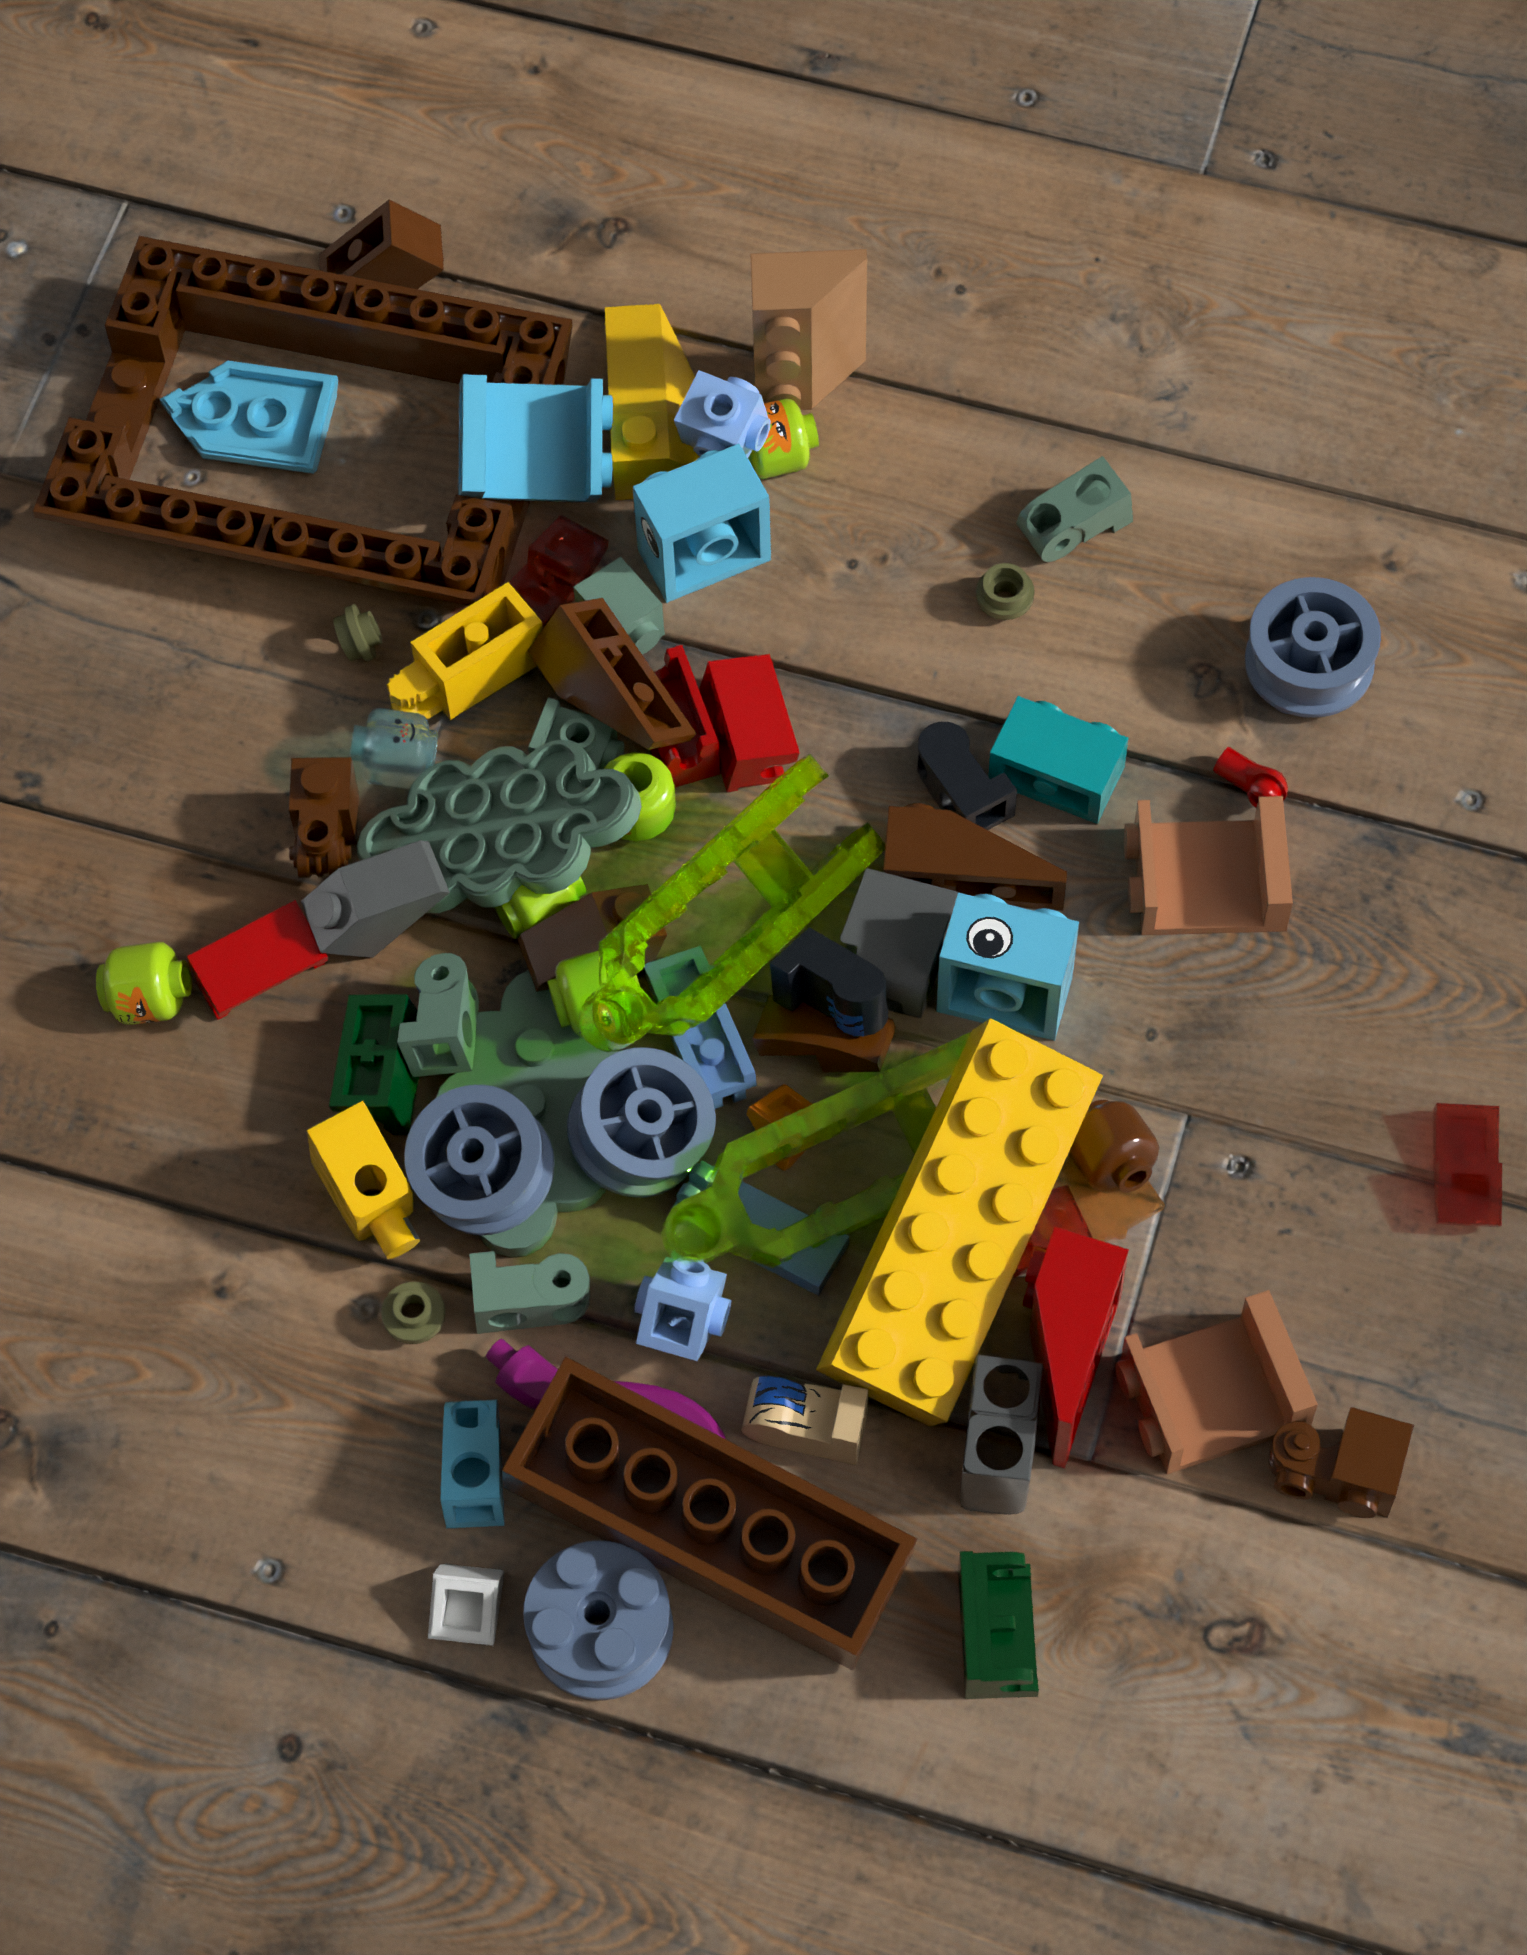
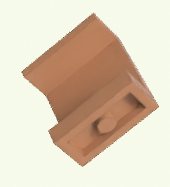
(1210, 873)
(1216, 1387)

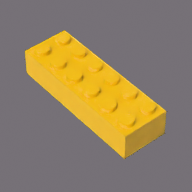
(960, 1223)

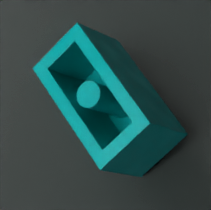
(1059, 758)

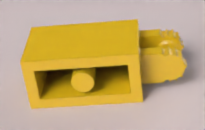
(468, 656)

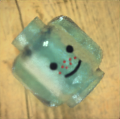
(393, 747)

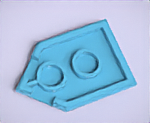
(257, 415)

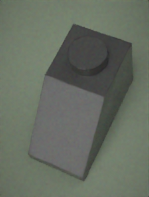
(374, 900)

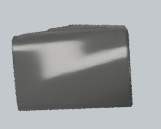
(901, 932)
(1000, 1489)

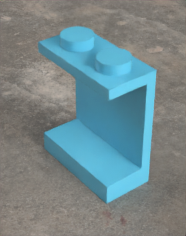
(533, 441)

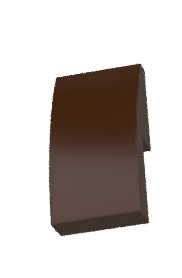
(814, 1033)

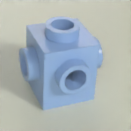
(722, 415)
(682, 1308)

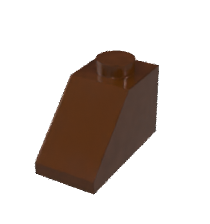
(389, 248)
(580, 929)

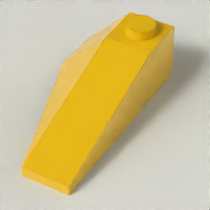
(647, 388)

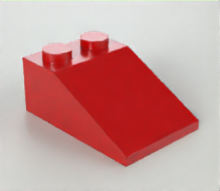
(1073, 1304)

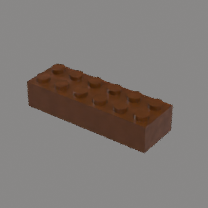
(709, 1512)

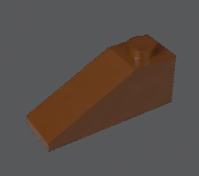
(605, 675)
(966, 858)

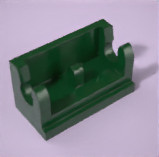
(371, 1061)
(997, 1625)

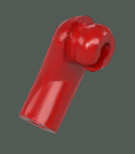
(1250, 777)

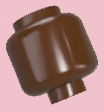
(1113, 1147)

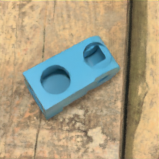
(472, 1465)

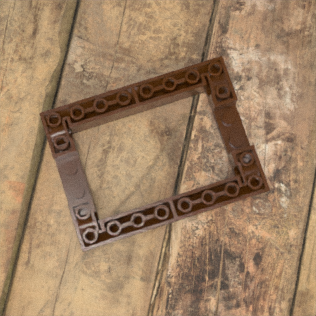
(314, 314)

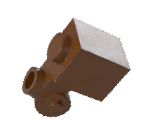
(322, 814)
(1356, 1472)

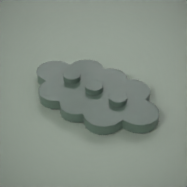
(509, 820)
(545, 1069)

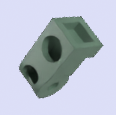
(1076, 511)
(446, 1019)
(528, 1293)

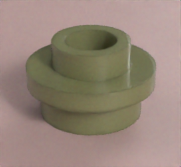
(1005, 578)
(357, 633)
(415, 1329)

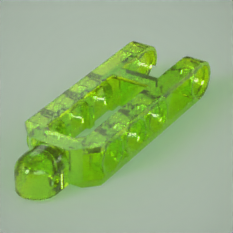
(621, 1009)
(716, 1218)

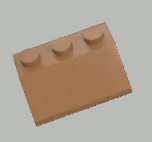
(807, 322)

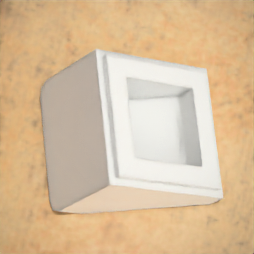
(465, 1604)

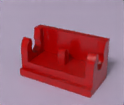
(748, 720)
(700, 756)
(255, 959)

